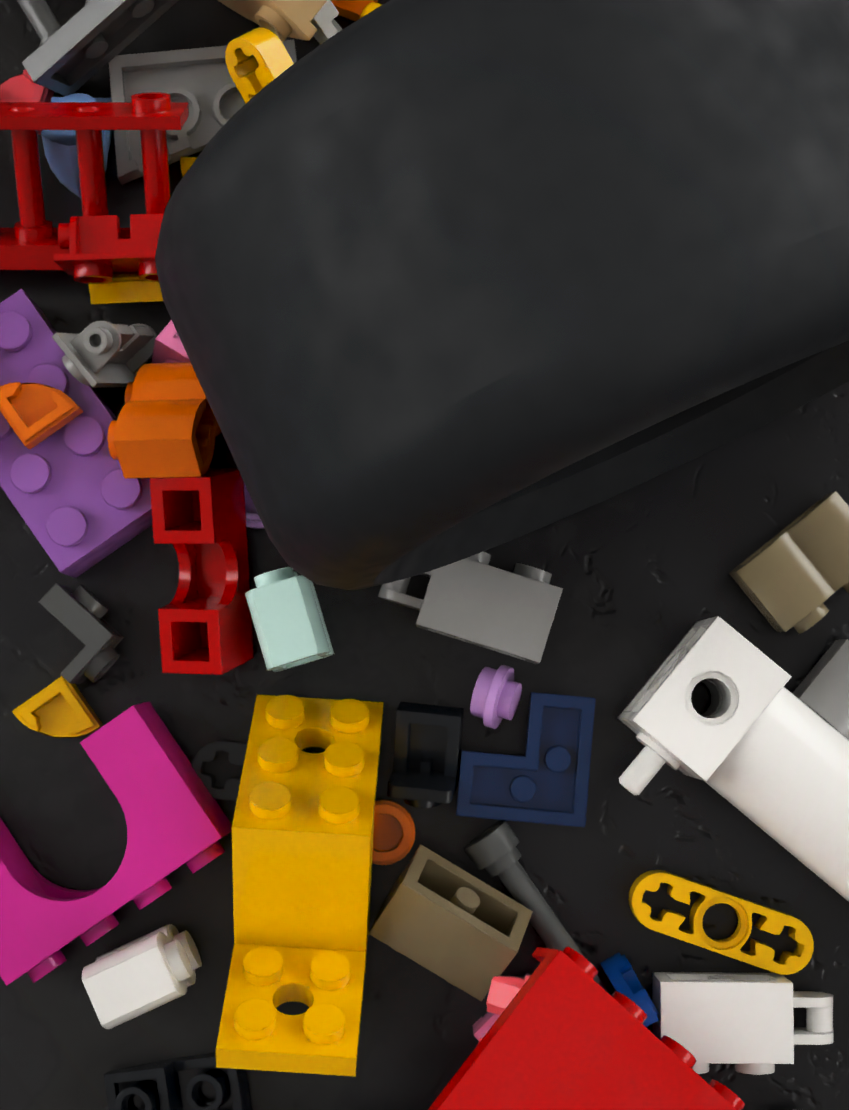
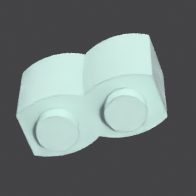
(288, 620)

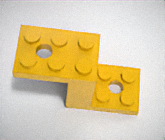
(301, 886)

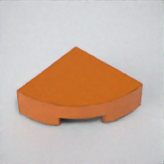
(36, 410)

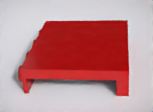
(577, 1049)

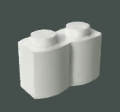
(141, 975)

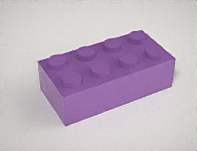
(68, 482)

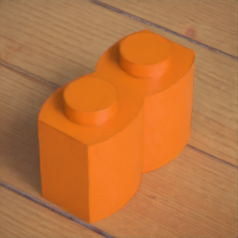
(164, 424)

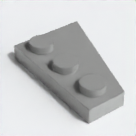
(188, 76)

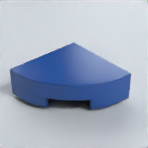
(626, 982)

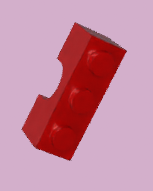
(209, 617)

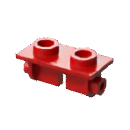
(100, 252)

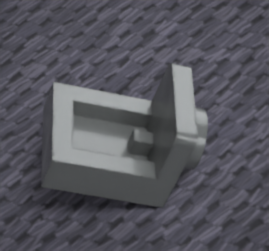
(82, 615)

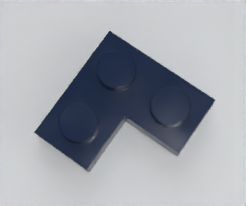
(544, 784)

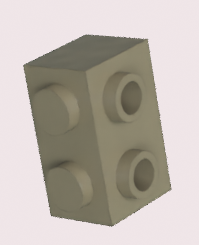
(448, 925)

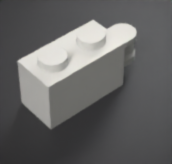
(739, 1018)

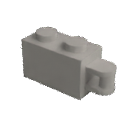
(485, 605)

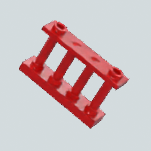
(33, 238)

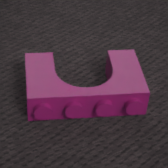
(167, 822)

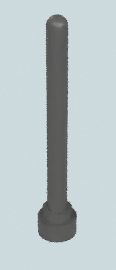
(498, 855)

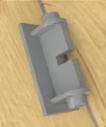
(106, 352)

